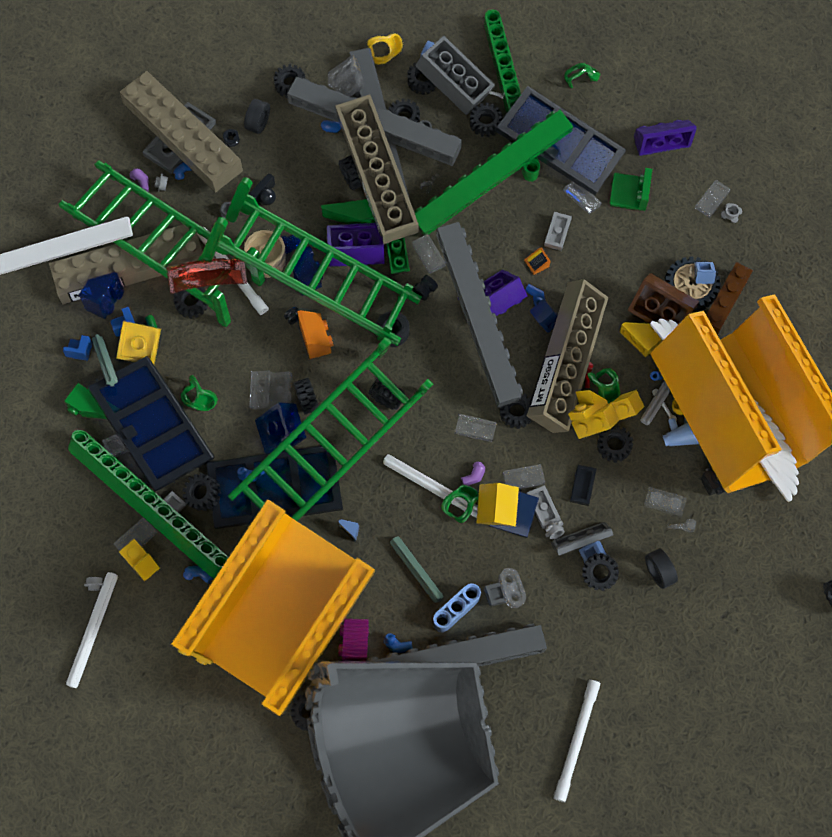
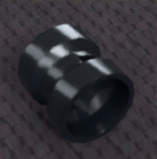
(425, 287)

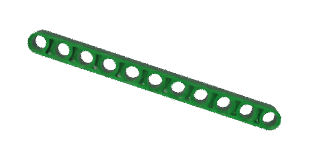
(501, 55)
(147, 503)

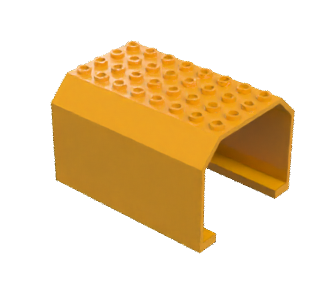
(722, 378)
(274, 606)

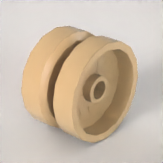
(276, 257)

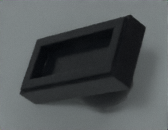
(263, 191)

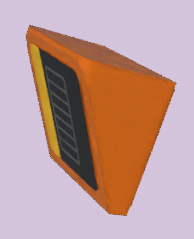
(537, 261)

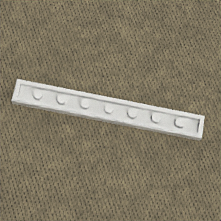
(65, 245)

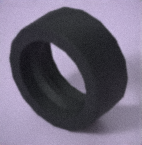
(661, 568)

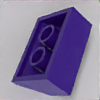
(664, 137)
(357, 241)
(504, 291)

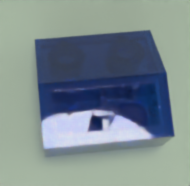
(306, 268)
(101, 294)

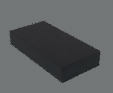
(583, 485)

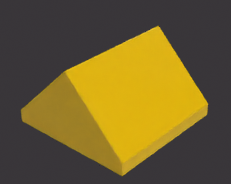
(497, 504)

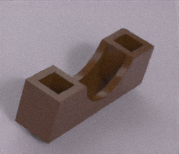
(728, 296)

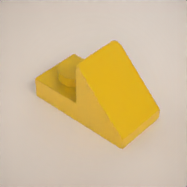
(588, 404)
(139, 559)

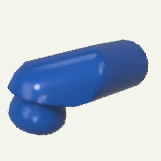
(331, 126)

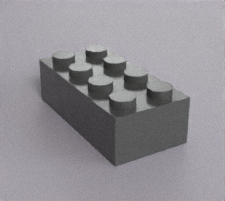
(454, 75)

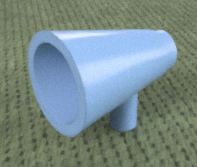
(679, 435)

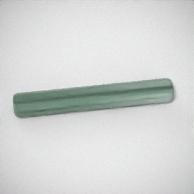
(104, 360)
(416, 569)

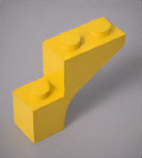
(606, 417)

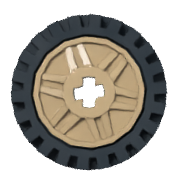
(682, 275)

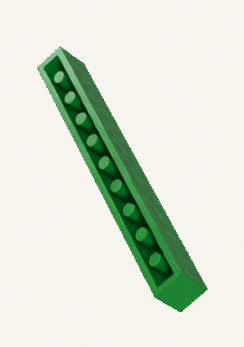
(493, 172)

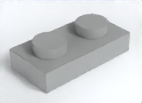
(558, 231)
(545, 509)

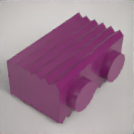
(354, 640)

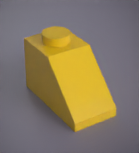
(641, 337)

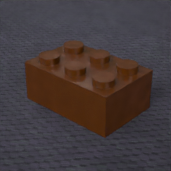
(661, 301)

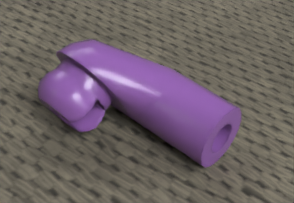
(138, 175)
(476, 475)

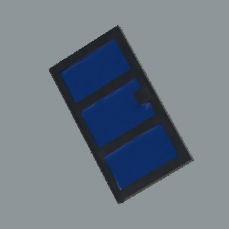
(580, 156)
(151, 424)
(243, 511)

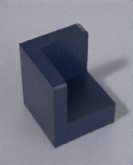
(544, 315)

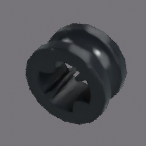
(231, 132)
(292, 315)

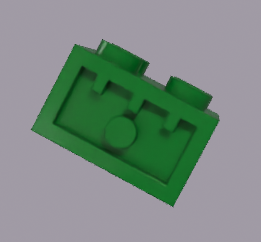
(631, 190)

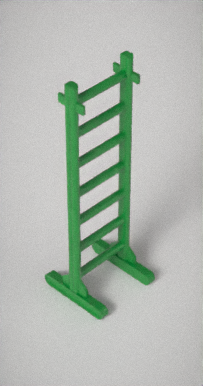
(248, 205)
(212, 296)
(306, 425)

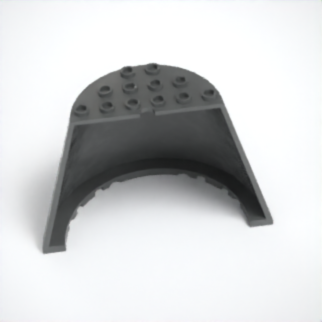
(399, 743)

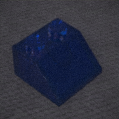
(278, 424)

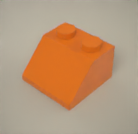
(315, 334)

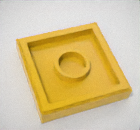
(137, 342)

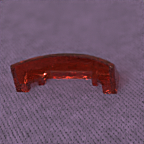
(205, 273)

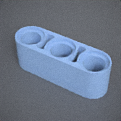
(452, 616)

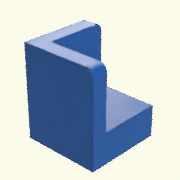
(117, 323)
(79, 348)

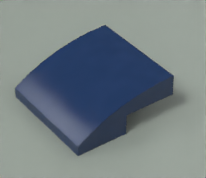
(525, 512)

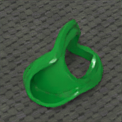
(592, 73)
(607, 391)
(204, 400)
(469, 494)

